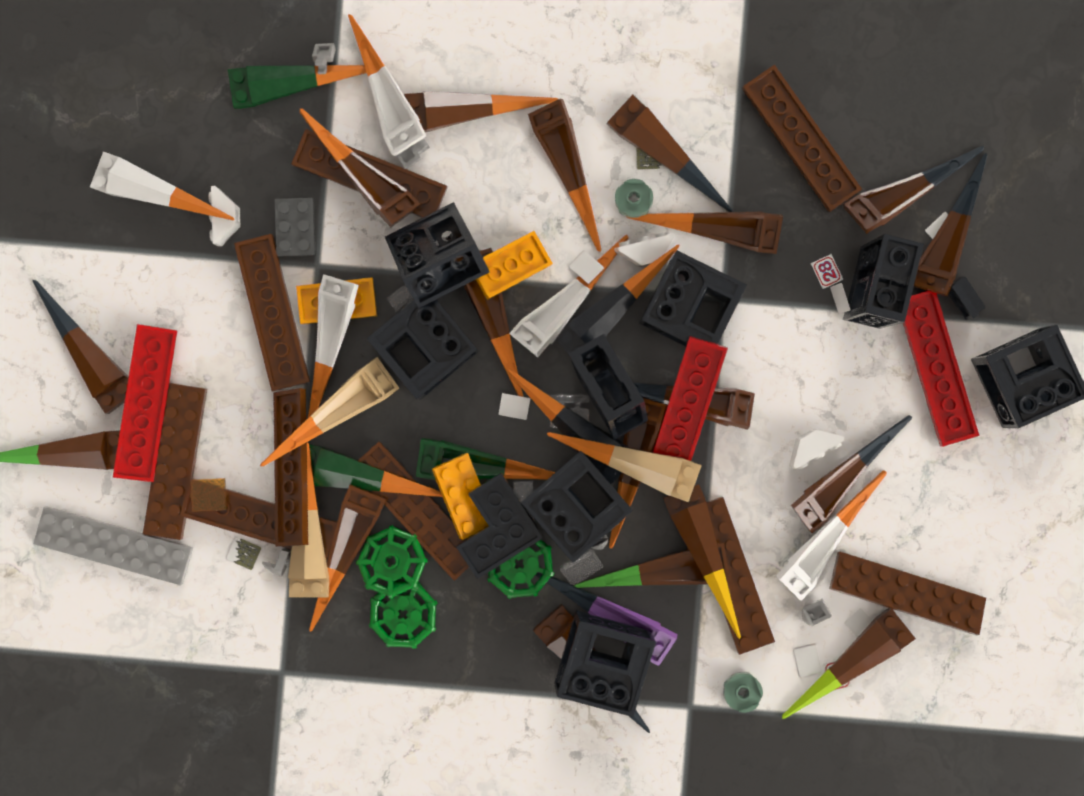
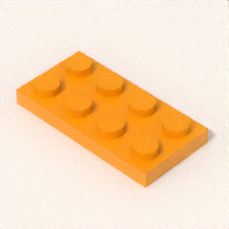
(513, 264)
(364, 300)
(455, 481)

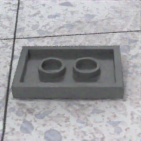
(295, 227)

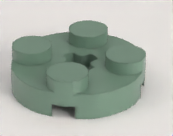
(641, 206)
(753, 695)

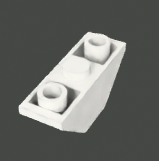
(223, 228)
(646, 249)
(812, 446)

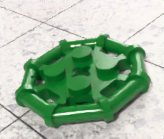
(381, 566)
(525, 574)
(402, 625)

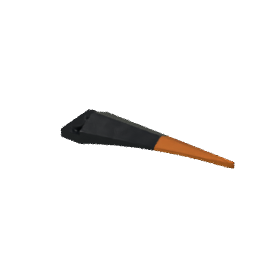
(608, 311)
(570, 424)

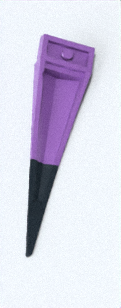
(606, 609)

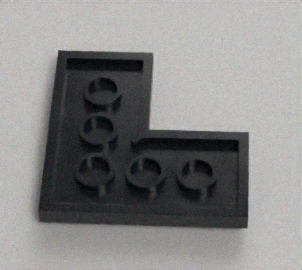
(508, 528)

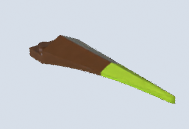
(877, 643)

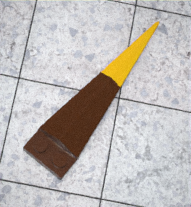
(697, 531)

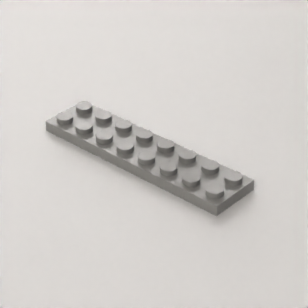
(113, 545)

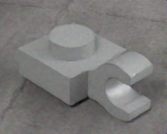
(322, 54)
(411, 155)

